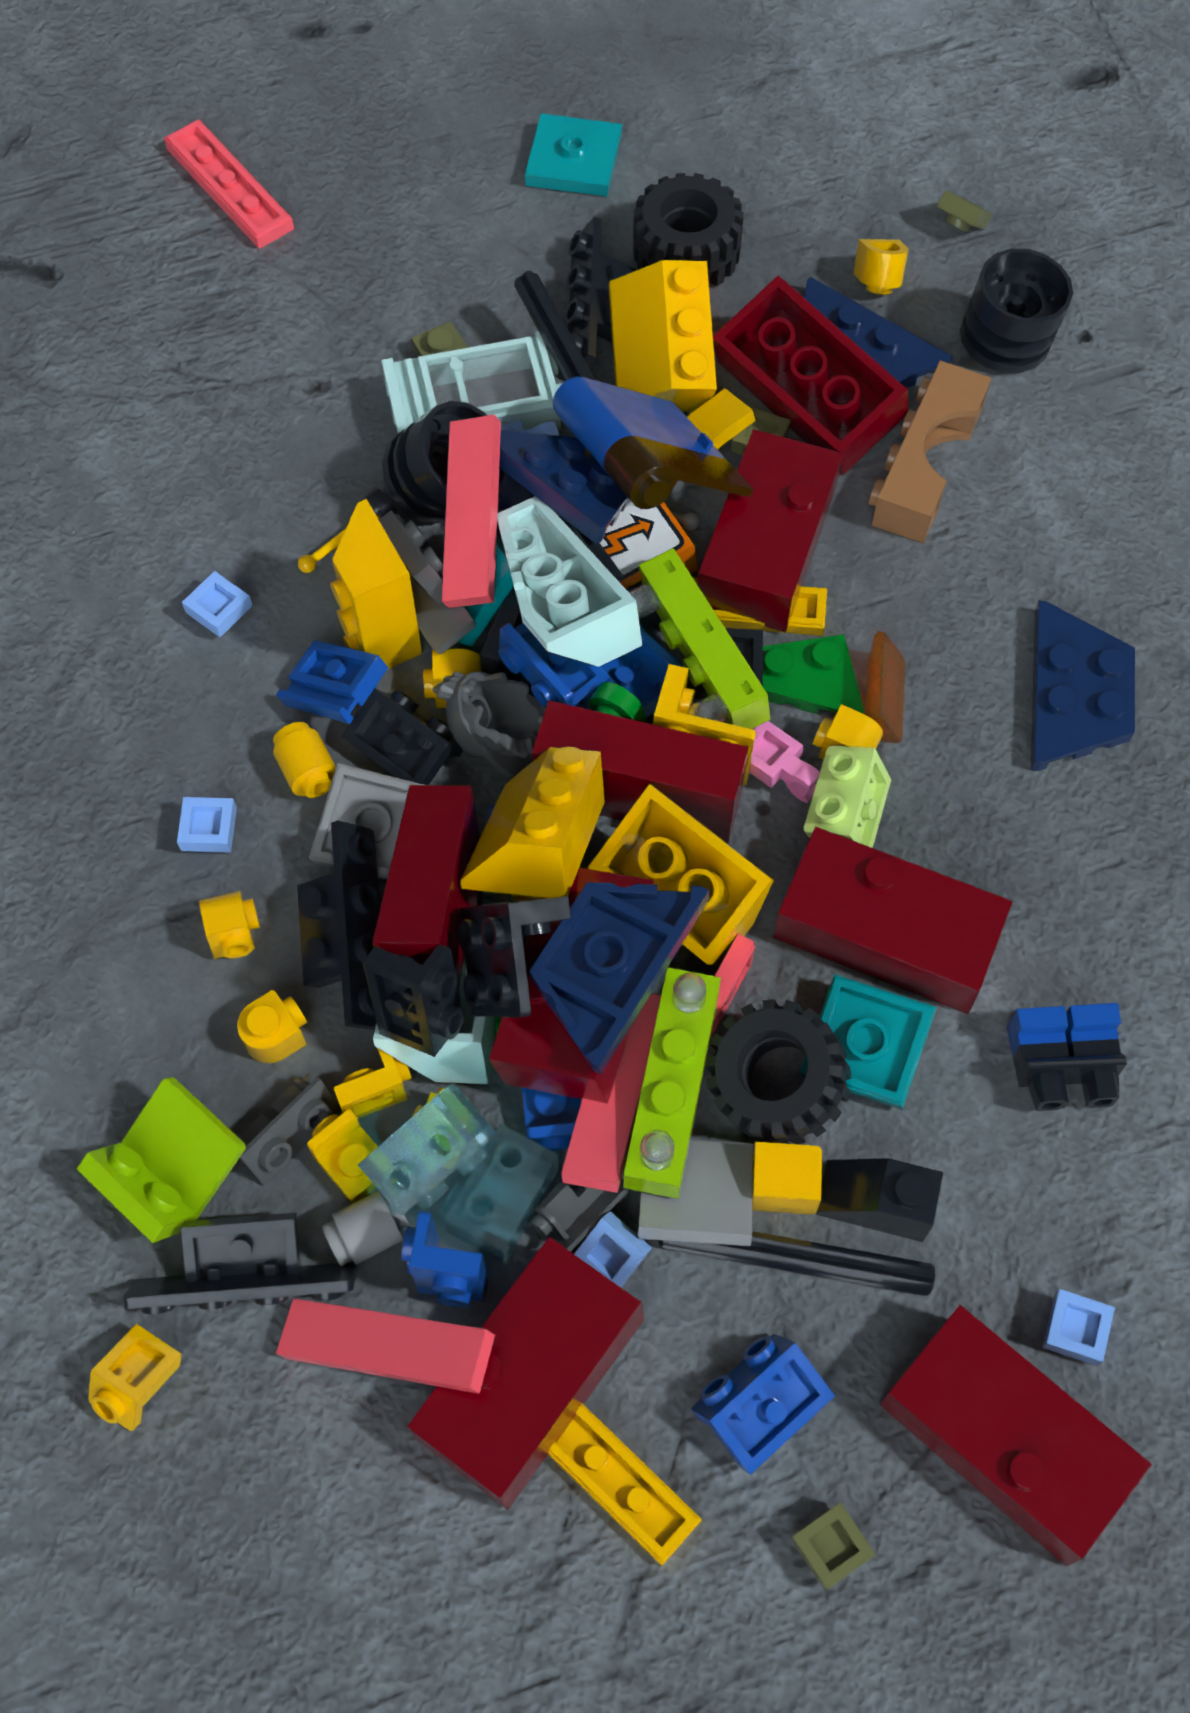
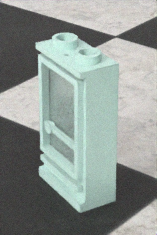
(500, 378)

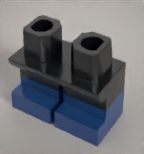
(1067, 1048)

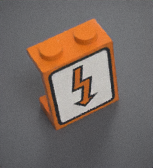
(644, 535)

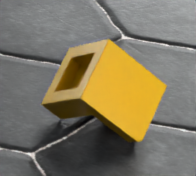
(786, 1178)

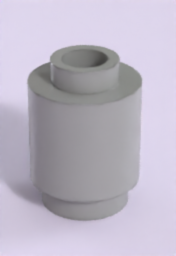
(364, 1229)

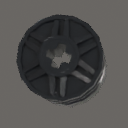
(1016, 310)
(418, 461)

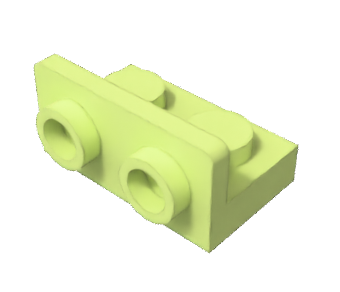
(849, 794)

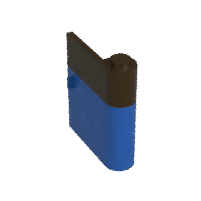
(643, 441)

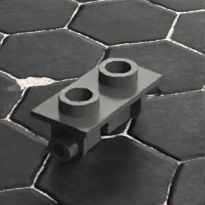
(277, 1141)
(571, 1215)

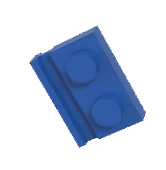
(332, 681)

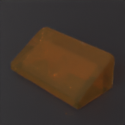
(886, 687)

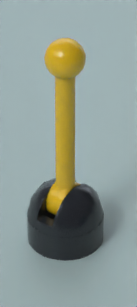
(381, 506)

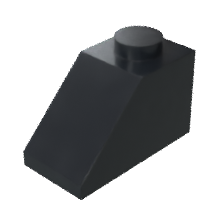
(881, 1195)

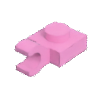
(778, 757)

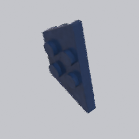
(888, 344)
(564, 479)
(1078, 688)
(611, 958)

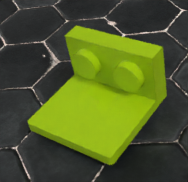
(165, 1162)

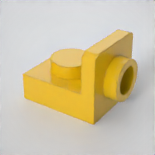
(372, 1090)
(338, 1149)
(131, 1376)

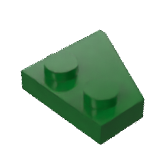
(811, 675)

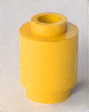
(303, 760)

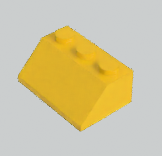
(664, 333)
(374, 591)
(540, 826)
(679, 852)

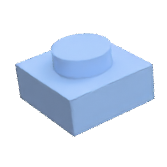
(217, 604)
(207, 824)
(613, 1249)
(1078, 1327)

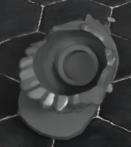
(492, 718)

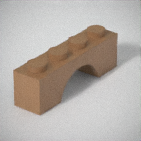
(913, 489)

